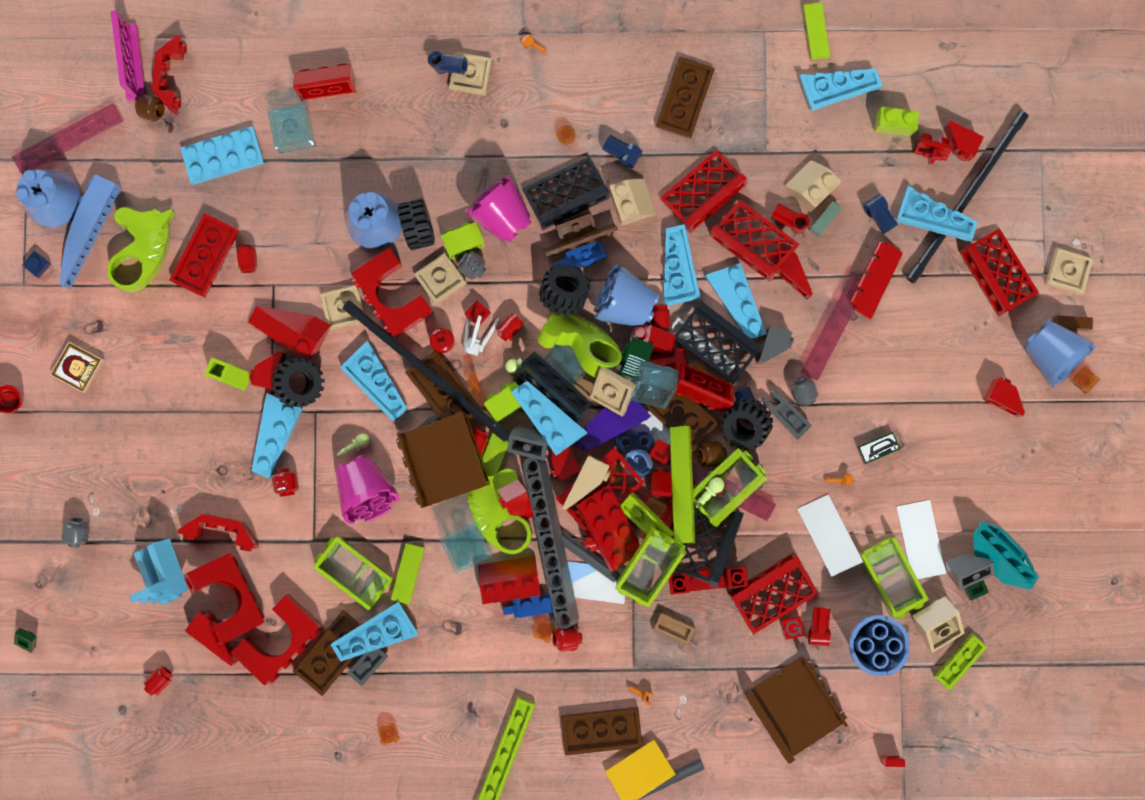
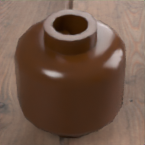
(149, 107)
(711, 454)

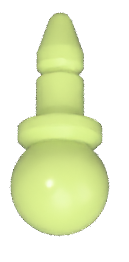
(513, 365)
(362, 441)
(715, 486)

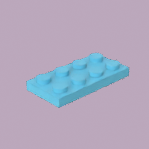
(222, 155)

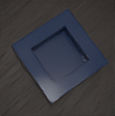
(36, 264)

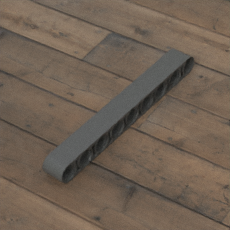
(548, 551)

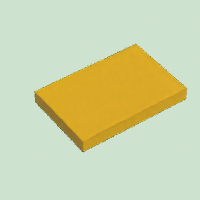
(640, 772)

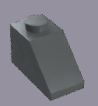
(775, 343)
(527, 443)
(969, 570)

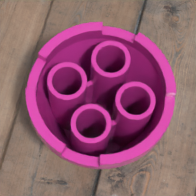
(500, 210)
(364, 490)

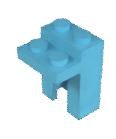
(160, 574)

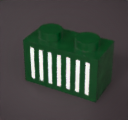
(633, 354)

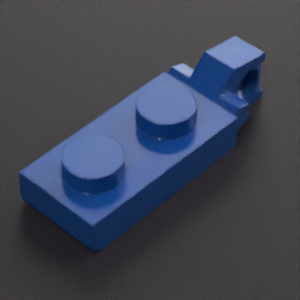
(583, 255)
(529, 606)

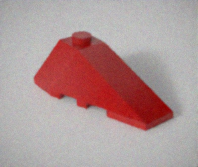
(293, 330)

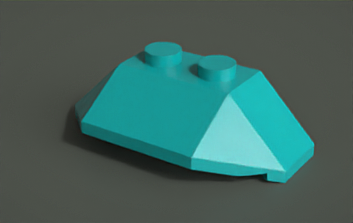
(1009, 559)

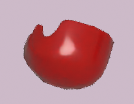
(10, 398)

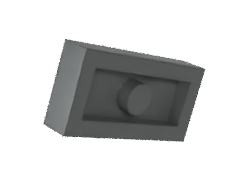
(367, 665)

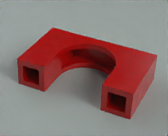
(369, 279)
(225, 571)
(267, 666)

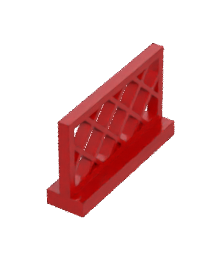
(712, 204)
(741, 250)
(984, 276)
(610, 458)
(767, 578)

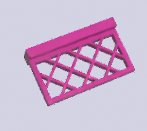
(128, 57)

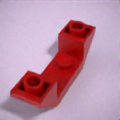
(171, 50)
(243, 539)
(731, 578)

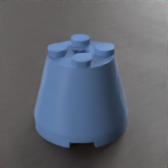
(49, 197)
(374, 231)
(625, 299)
(1057, 351)
(886, 652)

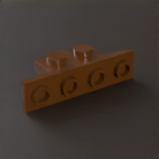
(577, 231)

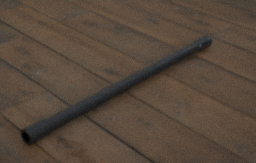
(1015, 126)
(496, 428)

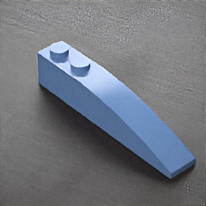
(86, 225)

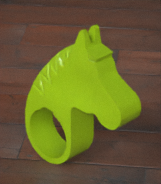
(150, 245)
(583, 338)
(489, 514)

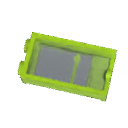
(740, 481)
(650, 567)
(352, 572)
(893, 578)

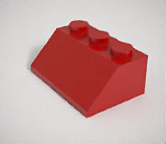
(324, 82)
(704, 388)
(508, 580)

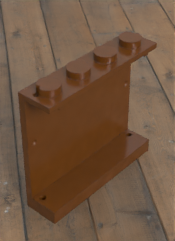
(442, 459)
(795, 707)

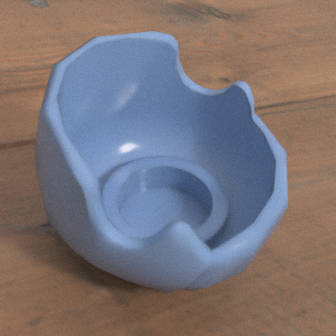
(640, 462)

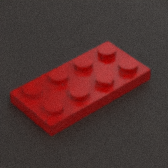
(204, 255)
(608, 527)

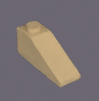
(588, 479)

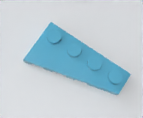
(835, 87)
(927, 214)
(680, 275)
(737, 298)
(374, 381)
(550, 421)
(274, 432)
(380, 631)

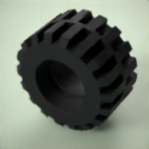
(416, 224)
(569, 279)
(313, 382)
(740, 436)

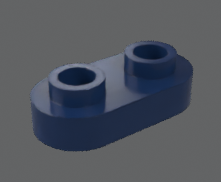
(634, 441)

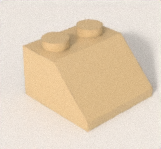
(812, 185)
(631, 201)
(939, 623)

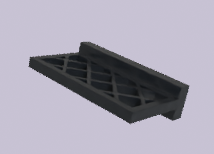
(576, 204)
(728, 330)
(552, 382)
(723, 552)

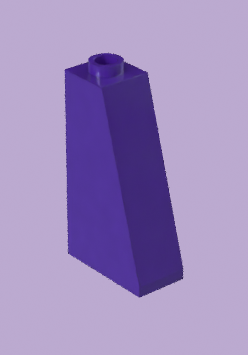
(610, 424)

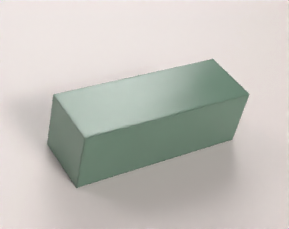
(825, 219)

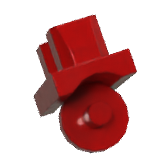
(933, 150)

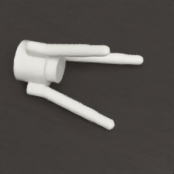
(472, 345)

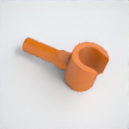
(527, 40)
(847, 480)
(640, 693)

